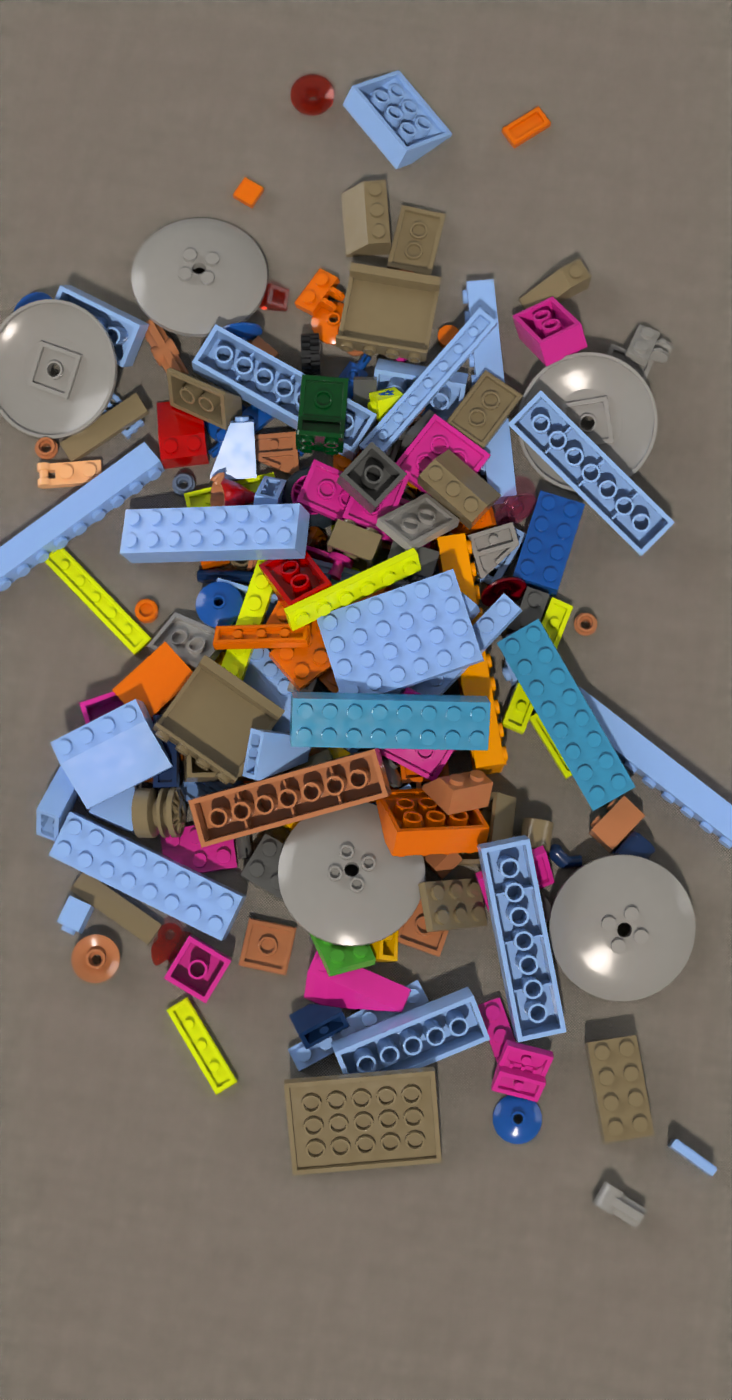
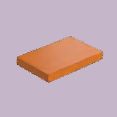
(155, 680)

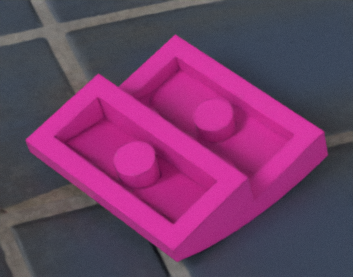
(522, 1070)

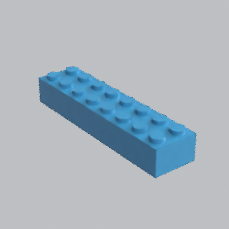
(566, 714)
(389, 721)

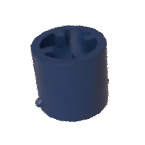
(635, 845)

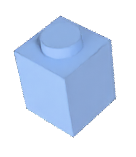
(75, 915)

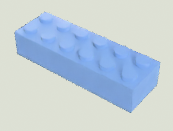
(414, 1036)

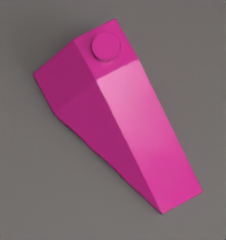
(354, 989)

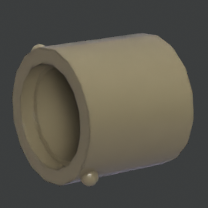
(538, 832)

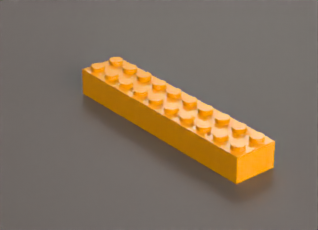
(475, 681)

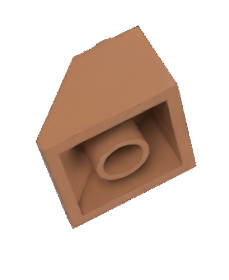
(460, 791)

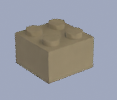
(357, 543)

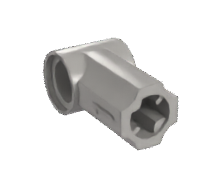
(614, 1202)

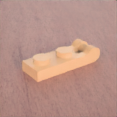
(68, 473)

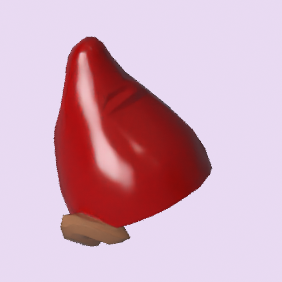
(228, 492)

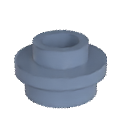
(181, 478)

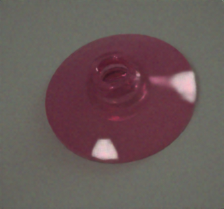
(515, 509)

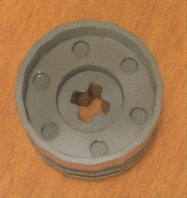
(158, 812)

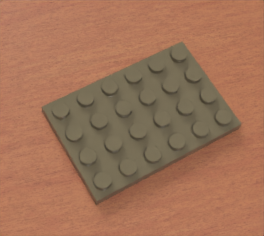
(363, 1120)

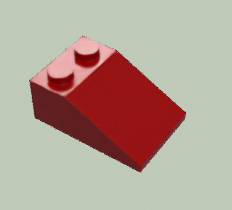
(180, 437)
(294, 578)

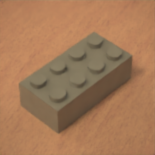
(619, 1089)

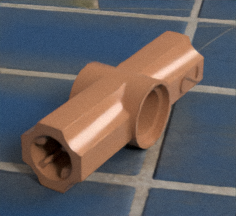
(163, 348)

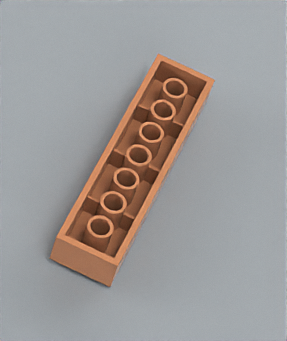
(290, 797)

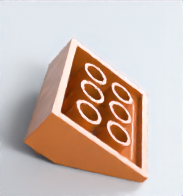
(420, 827)

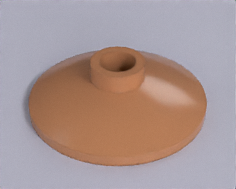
(83, 957)

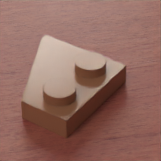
(278, 451)

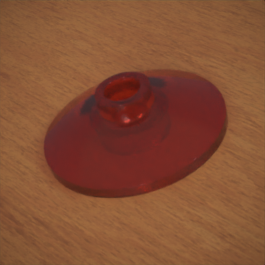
(312, 86)

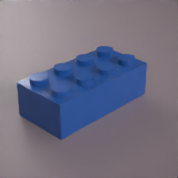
(548, 542)

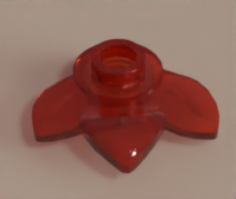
(168, 949)

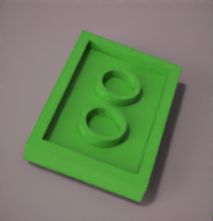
(342, 959)

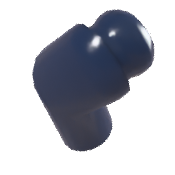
(562, 860)

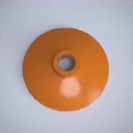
(322, 324)

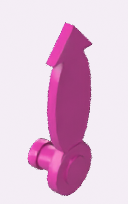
(339, 561)

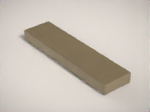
(105, 428)
(116, 908)

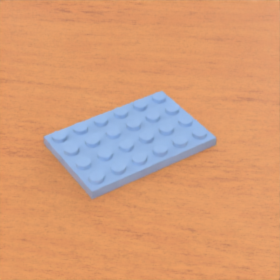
(400, 637)

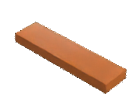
(260, 636)

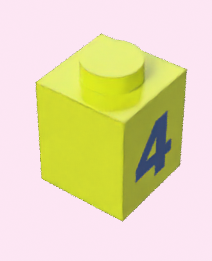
(383, 401)

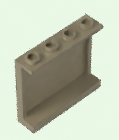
(388, 312)
(215, 718)

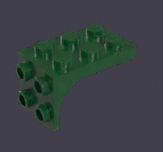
(322, 414)

